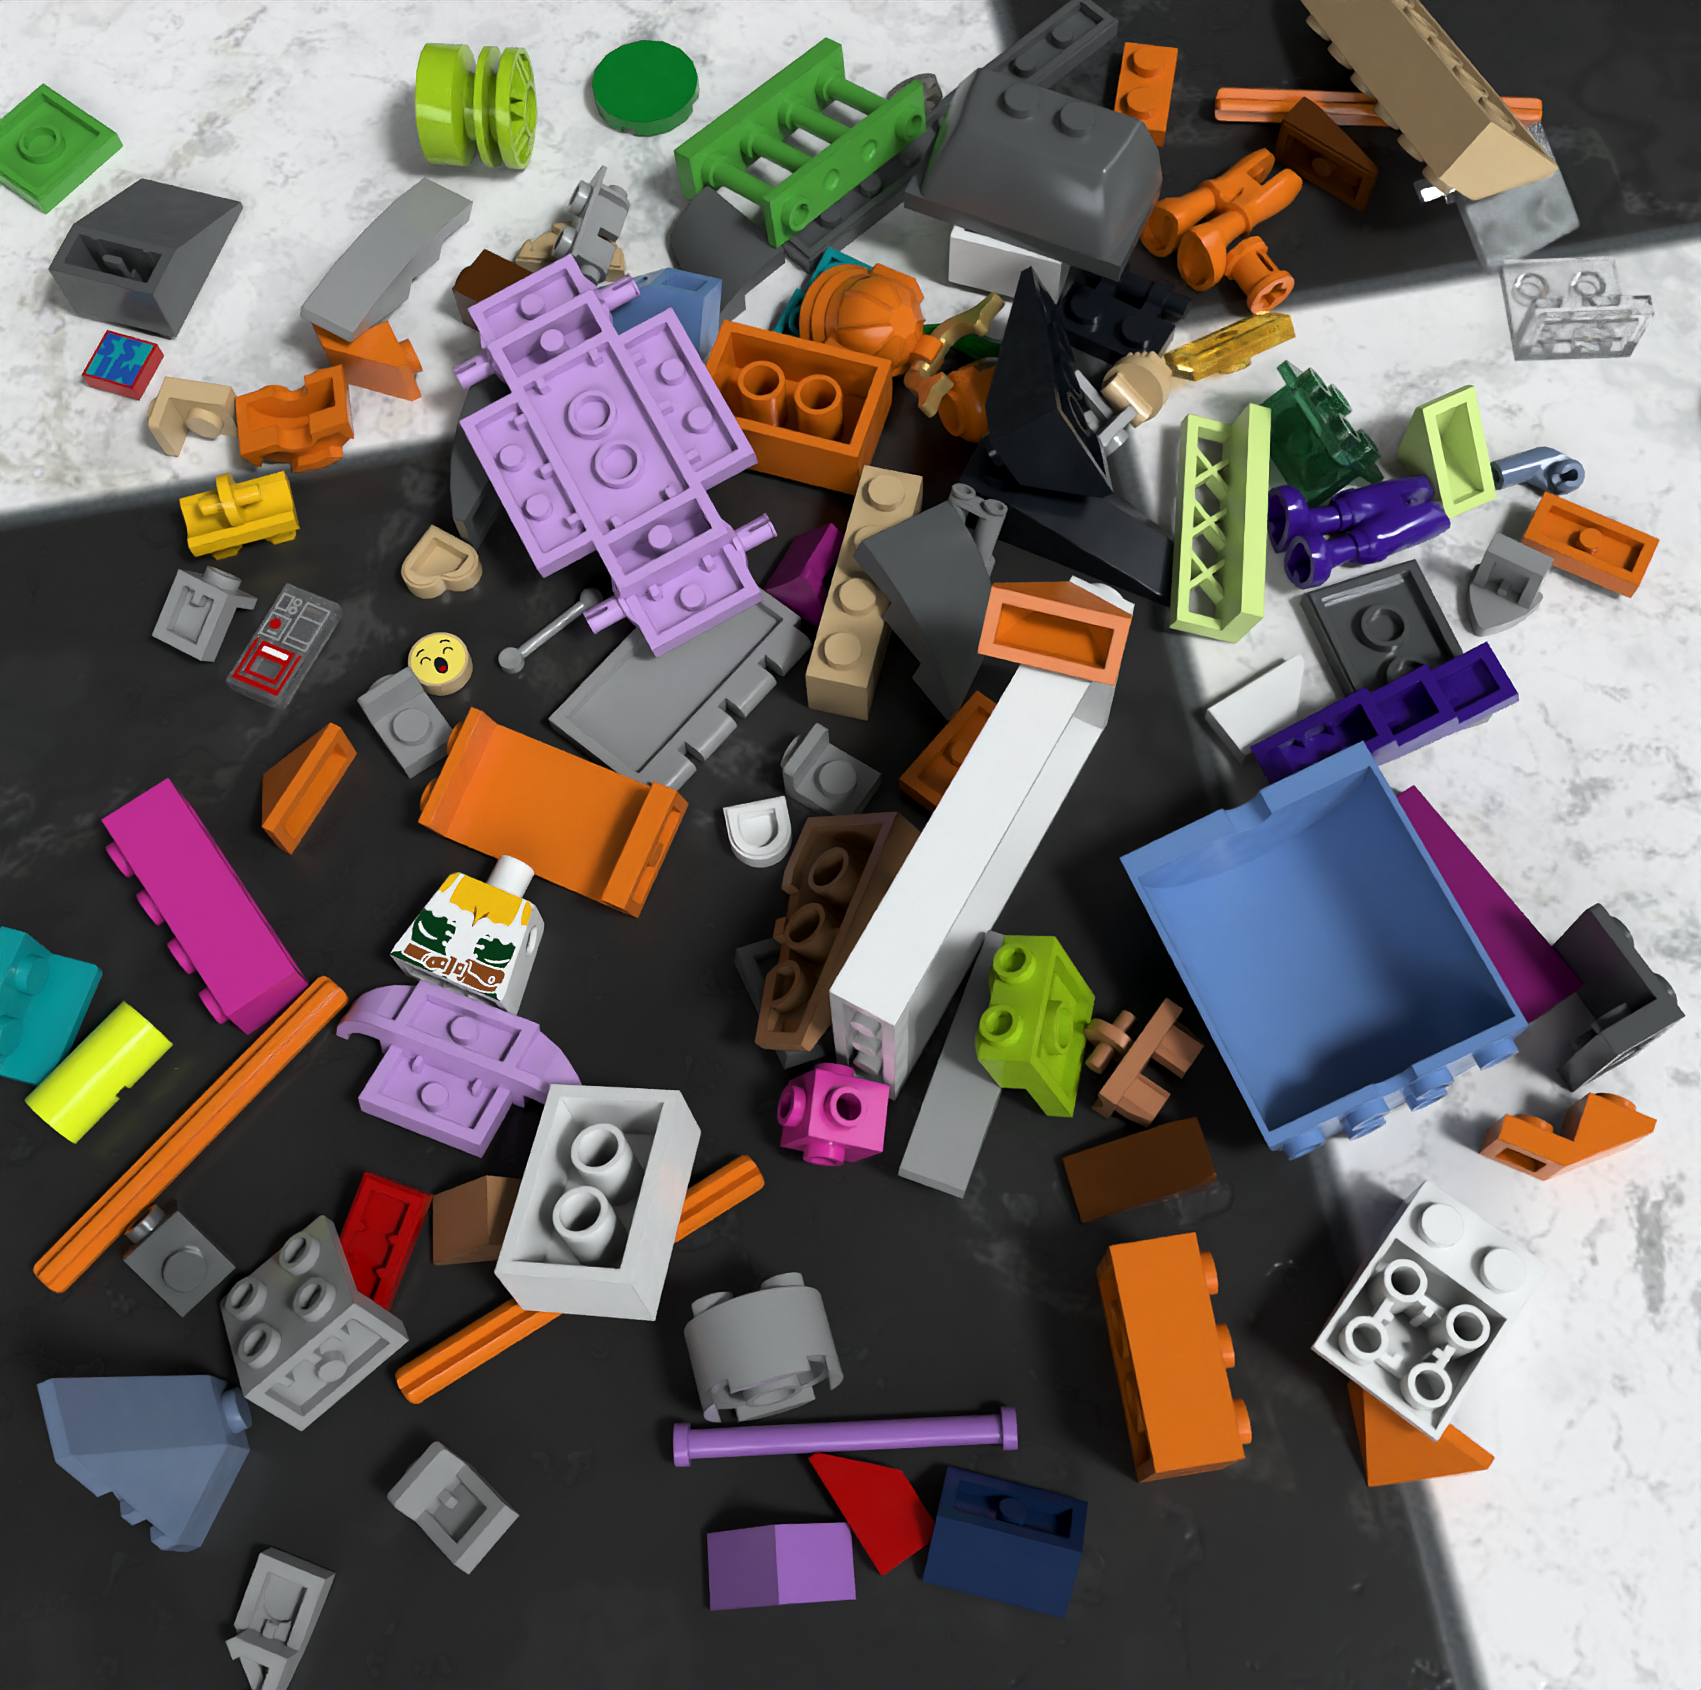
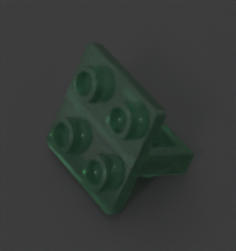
(1314, 439)

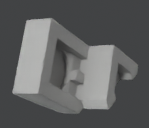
(278, 1617)

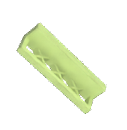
(1241, 521)

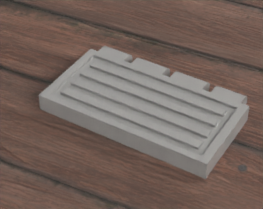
(650, 711)

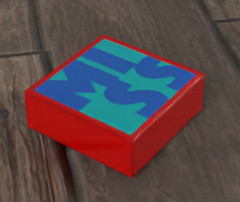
(123, 365)

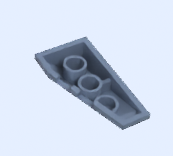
(155, 1442)

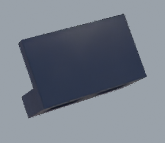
(1006, 1542)

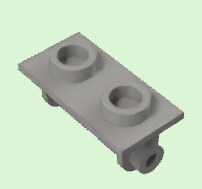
(595, 211)

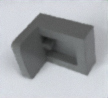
(175, 1256)

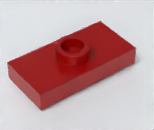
(382, 1234)

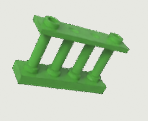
(774, 112)

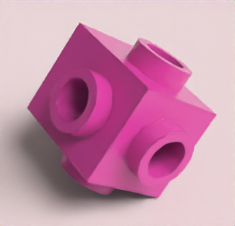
(833, 1115)

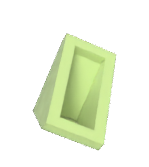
(1450, 449)

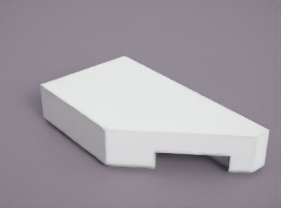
(1258, 709)

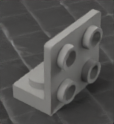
(305, 1328)

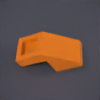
(375, 360)
(1590, 1131)

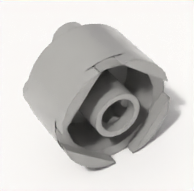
(761, 1349)

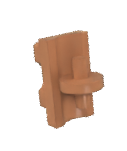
(1127, 1088)

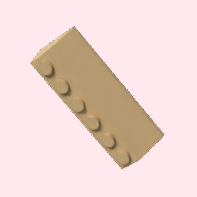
(1431, 95)

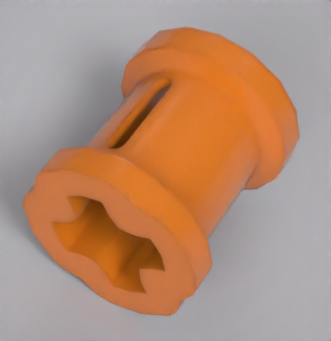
(1258, 275)

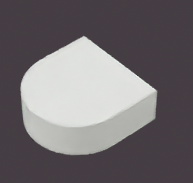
(759, 831)

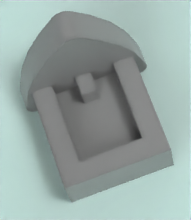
(1505, 585)

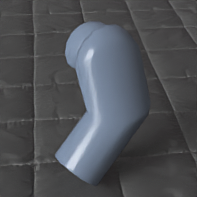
(1540, 467)

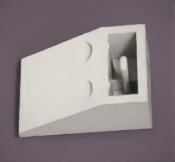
(1429, 1308)

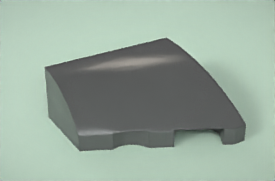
(726, 245)

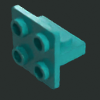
(39, 1006)

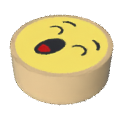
(440, 663)

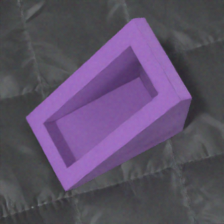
(780, 1565)

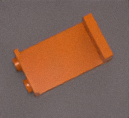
(552, 813)

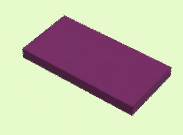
(1516, 948)

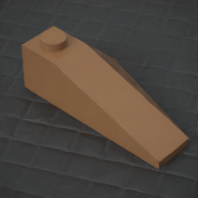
(834, 889)

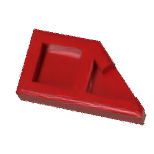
(878, 1508)

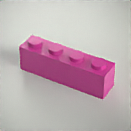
(206, 907)

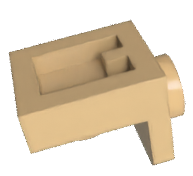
(191, 406)

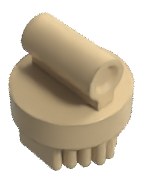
(1138, 381)

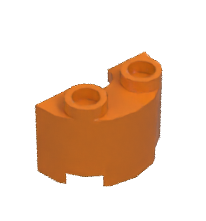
(297, 425)

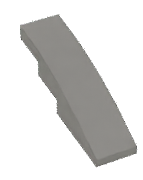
(380, 264)
(959, 1095)

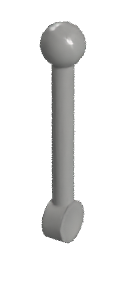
(512, 658)

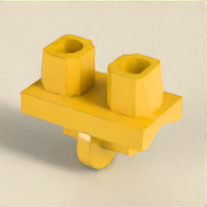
(239, 514)

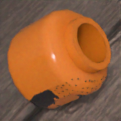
(964, 405)

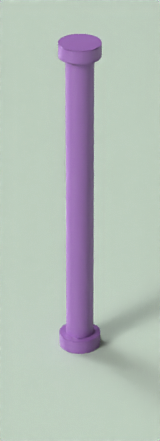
(844, 1436)

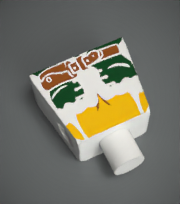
(476, 936)

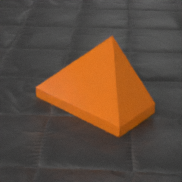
(1055, 629)
(301, 785)
(1401, 1454)

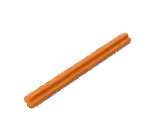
(1343, 107)
(189, 1135)
(511, 1323)

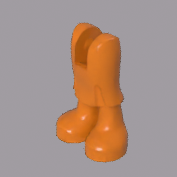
(1232, 209)

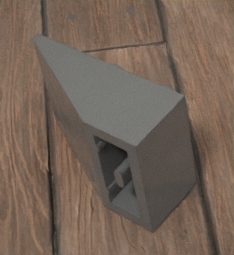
(144, 255)

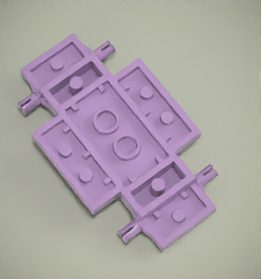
(613, 452)

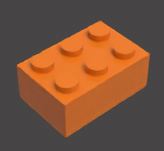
(803, 403)
(1171, 1357)

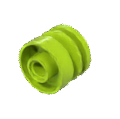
(475, 105)

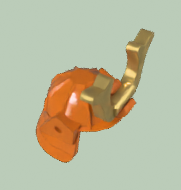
(882, 317)

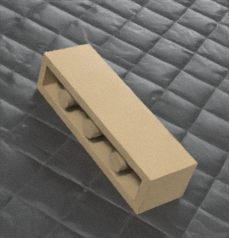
(852, 626)

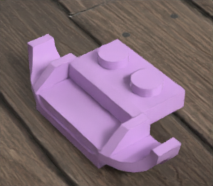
(451, 1062)

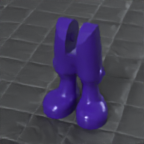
(1376, 523)

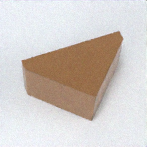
(473, 1220)

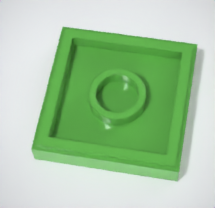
(51, 148)

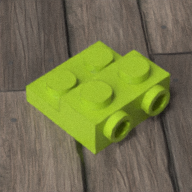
(1036, 1022)

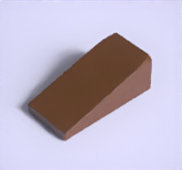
(1325, 155)
(1140, 1170)

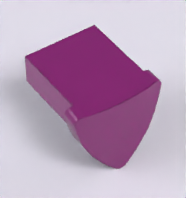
(801, 571)

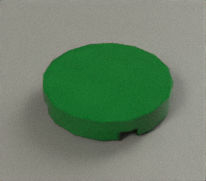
(645, 87)

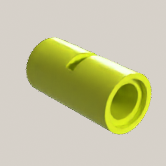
(96, 1071)

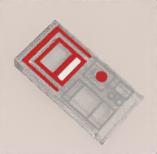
(284, 647)

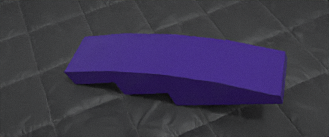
(1396, 716)

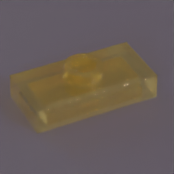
(1230, 347)

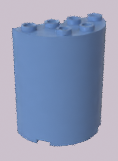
(1325, 953)

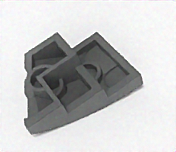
(936, 598)

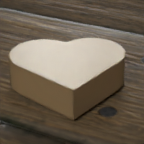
(440, 564)

